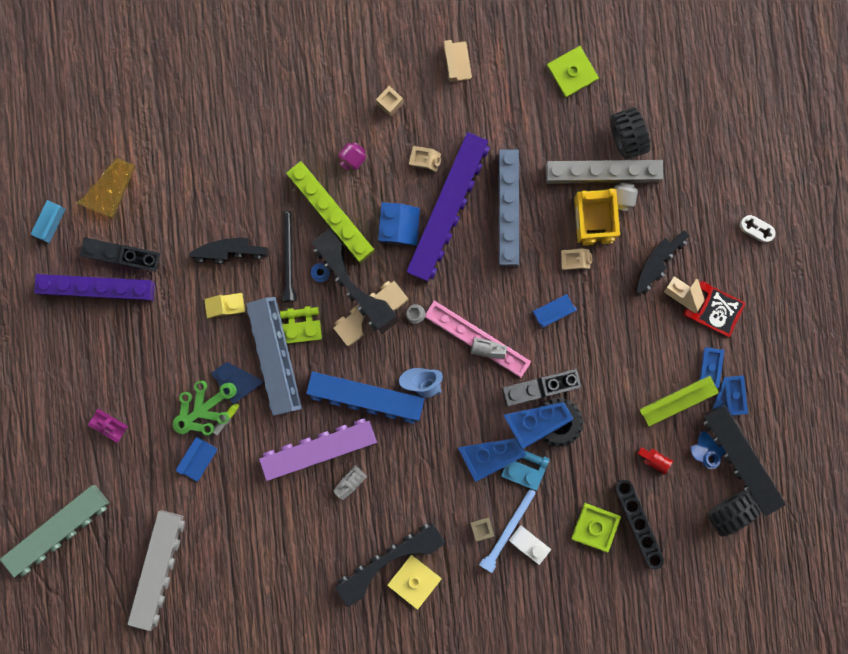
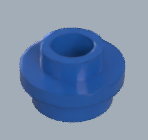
(315, 268)

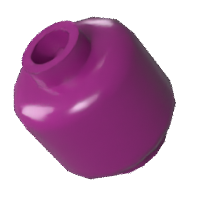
(352, 156)

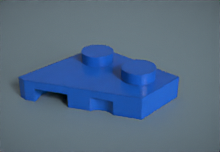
(733, 395)

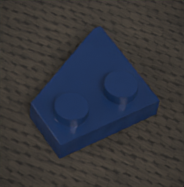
(241, 379)

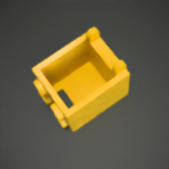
(597, 212)

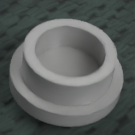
(415, 314)

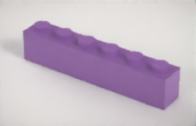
(317, 450)

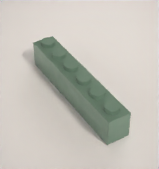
(54, 531)

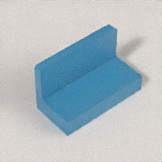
(48, 221)

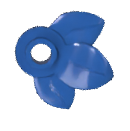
(705, 448)

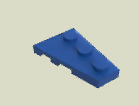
(538, 422)
(491, 456)

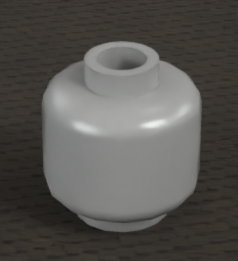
(626, 195)

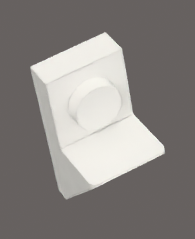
(529, 544)

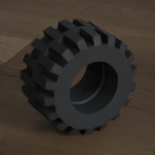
(630, 133)
(574, 429)
(734, 513)

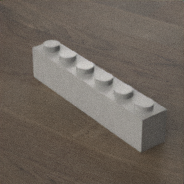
(604, 171)
(155, 570)

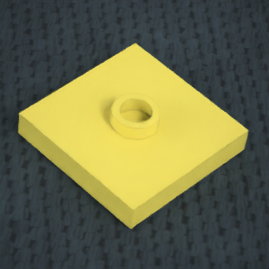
(414, 581)

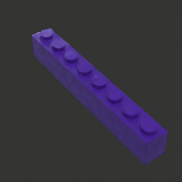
(447, 207)

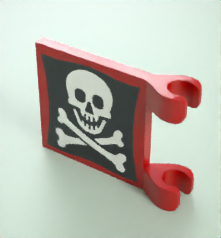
(718, 311)

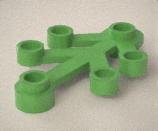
(201, 409)

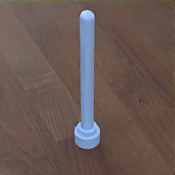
(489, 562)

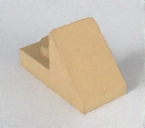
(688, 296)

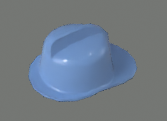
(422, 381)

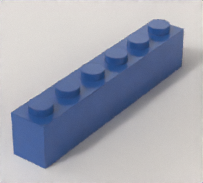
(365, 396)

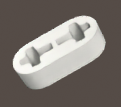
(760, 225)

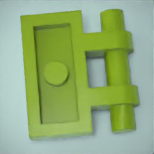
(301, 331)

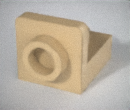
(425, 158)
(576, 259)

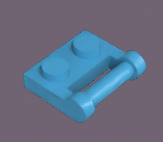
(526, 475)

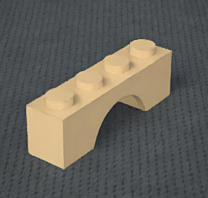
(351, 327)

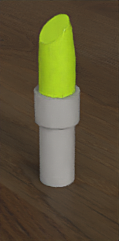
(231, 411)

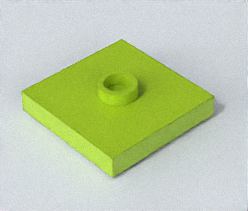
(572, 71)
(596, 527)

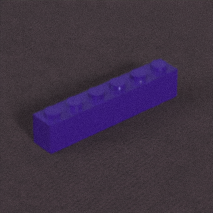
(94, 287)

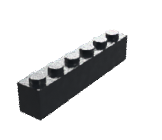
(744, 459)

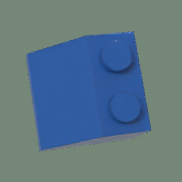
(399, 224)

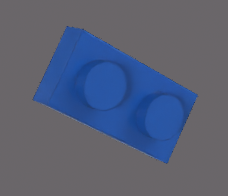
(712, 364)

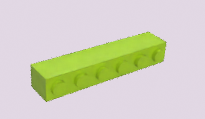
(330, 212)

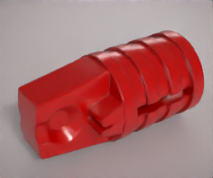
(655, 460)

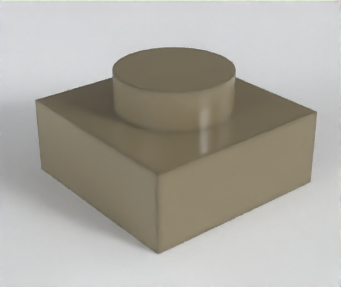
(482, 529)

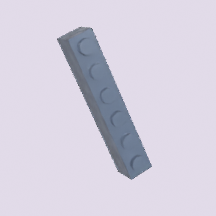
(508, 208)
(273, 356)

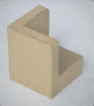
(389, 101)

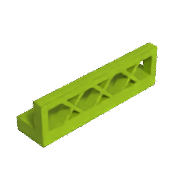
(679, 400)

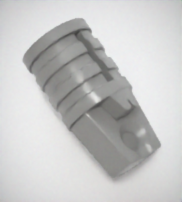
(488, 348)
(350, 482)

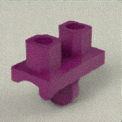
(108, 425)

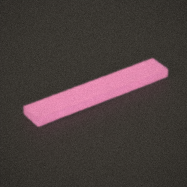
(466, 332)

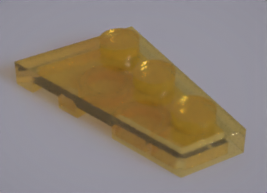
(109, 189)

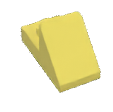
(224, 305)

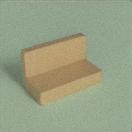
(457, 61)

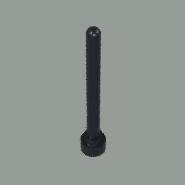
(288, 293)

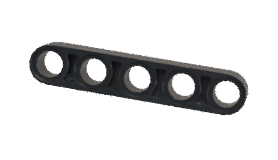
(645, 531)

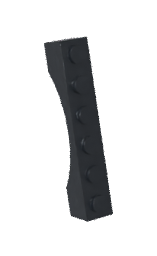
(378, 310)
(424, 542)

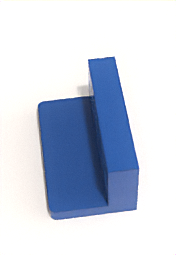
(554, 311)
(197, 459)

